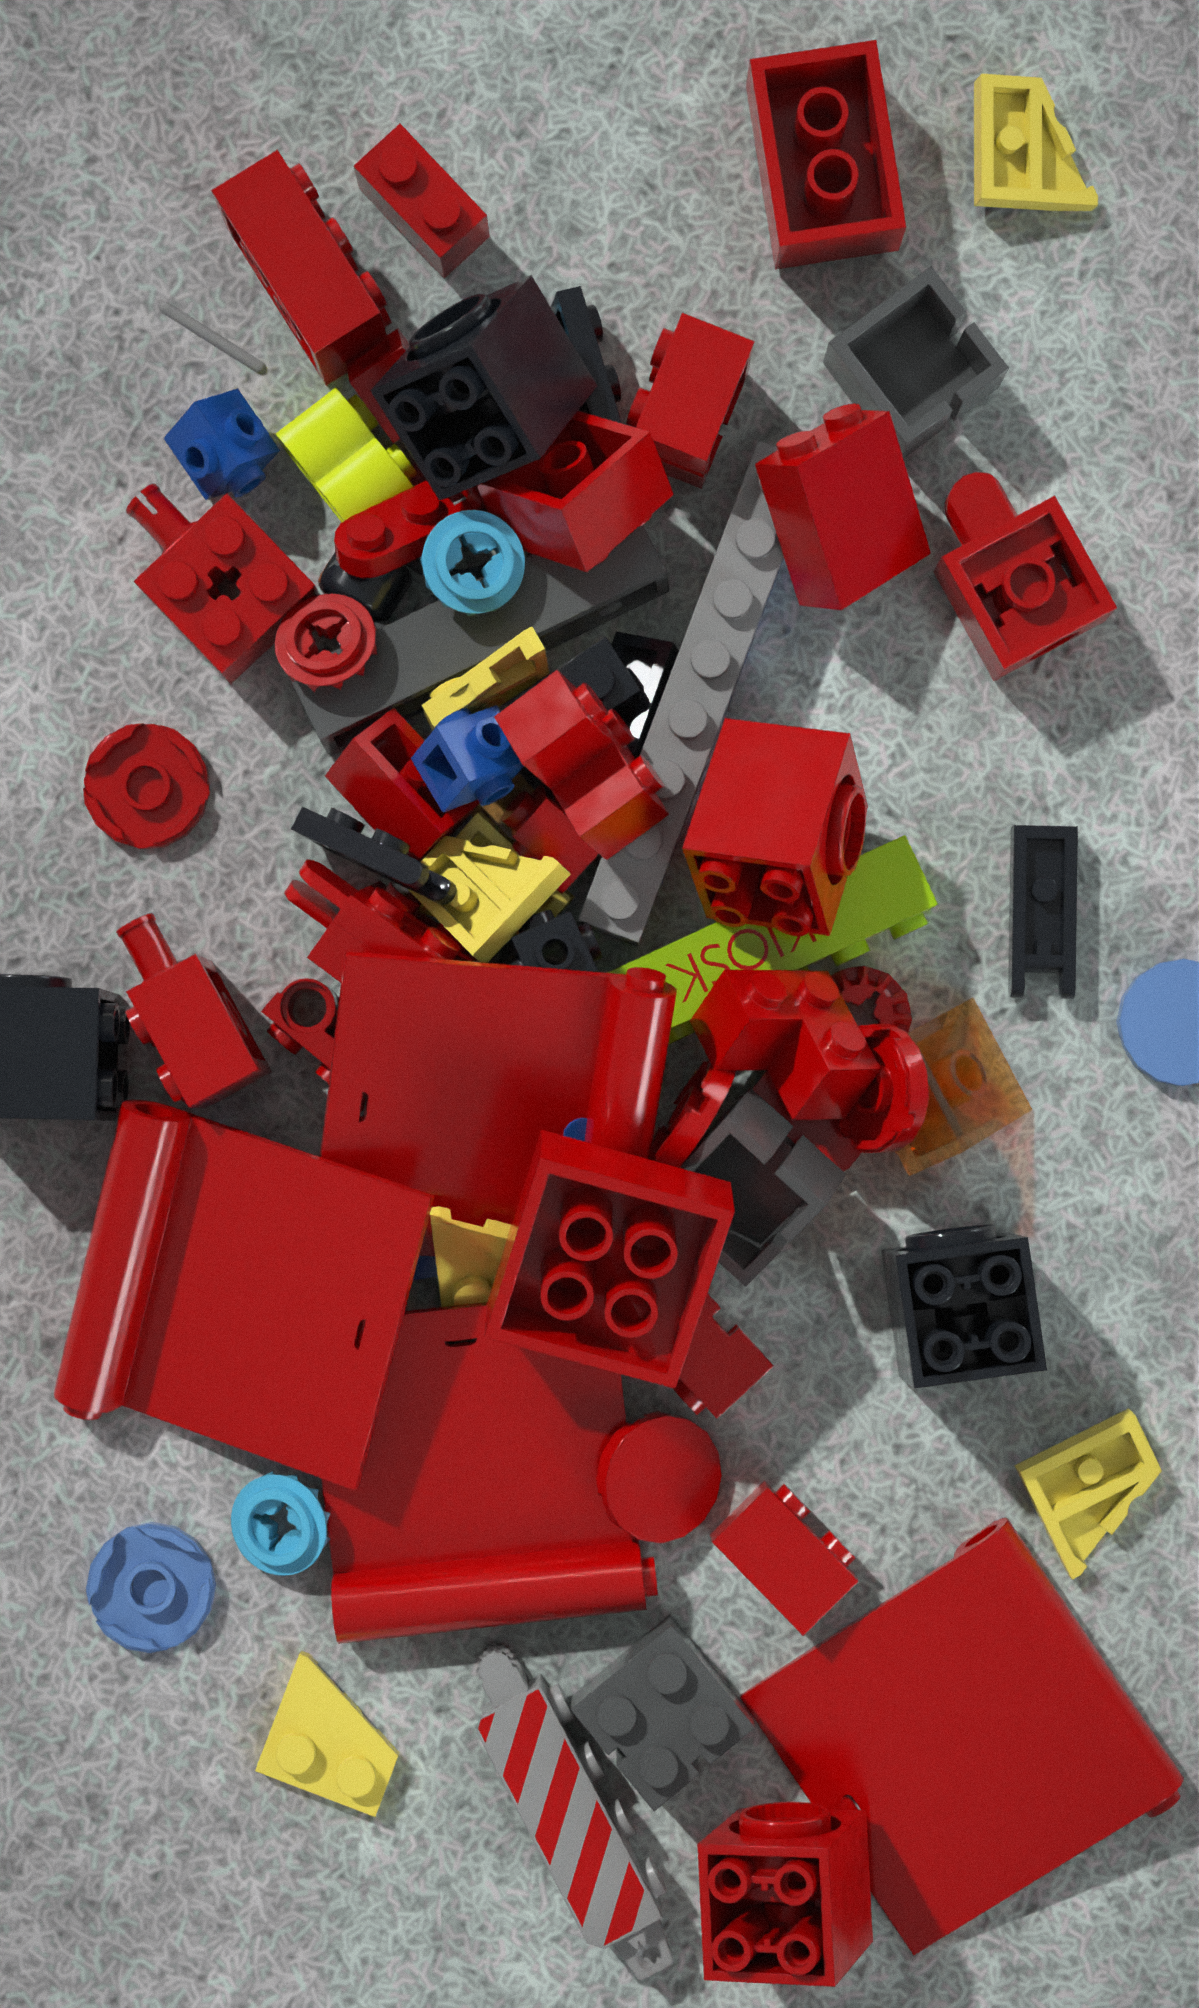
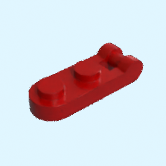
(396, 529)

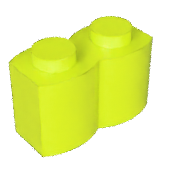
(343, 457)

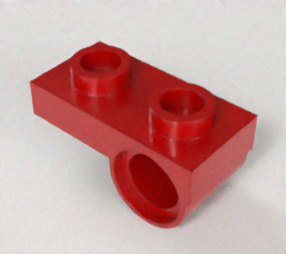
(292, 1035)

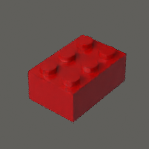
(825, 154)
(303, 263)

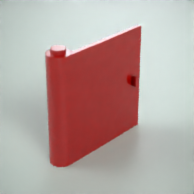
(478, 1062)
(238, 1291)
(481, 1492)
(968, 1736)

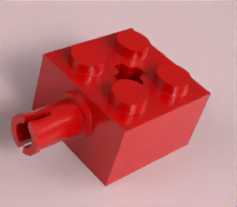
(582, 492)
(201, 556)
(189, 1021)

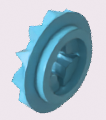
(481, 533)
(258, 1535)

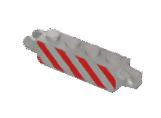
(569, 1815)

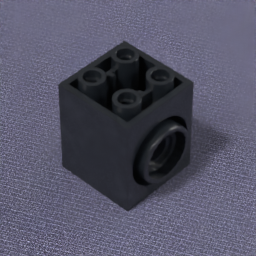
(484, 387)
(60, 1050)
(963, 1306)

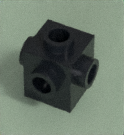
(545, 930)

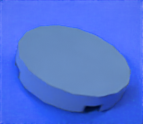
(1162, 1022)
(167, 1570)

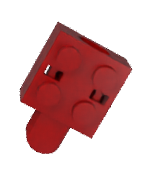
(1011, 576)
(367, 920)

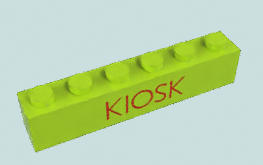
(879, 895)

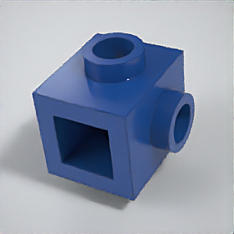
(222, 445)
(467, 760)

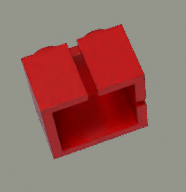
(693, 393)

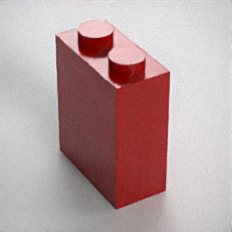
(843, 507)

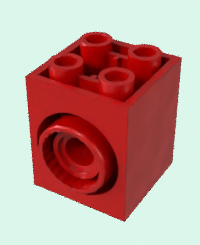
(777, 827)
(785, 1895)

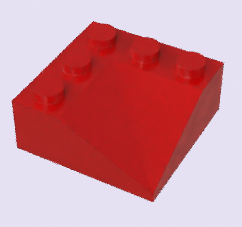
(609, 1259)

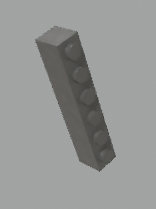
(445, 643)

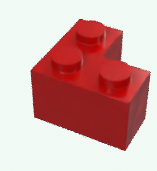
(585, 761)
(794, 1030)

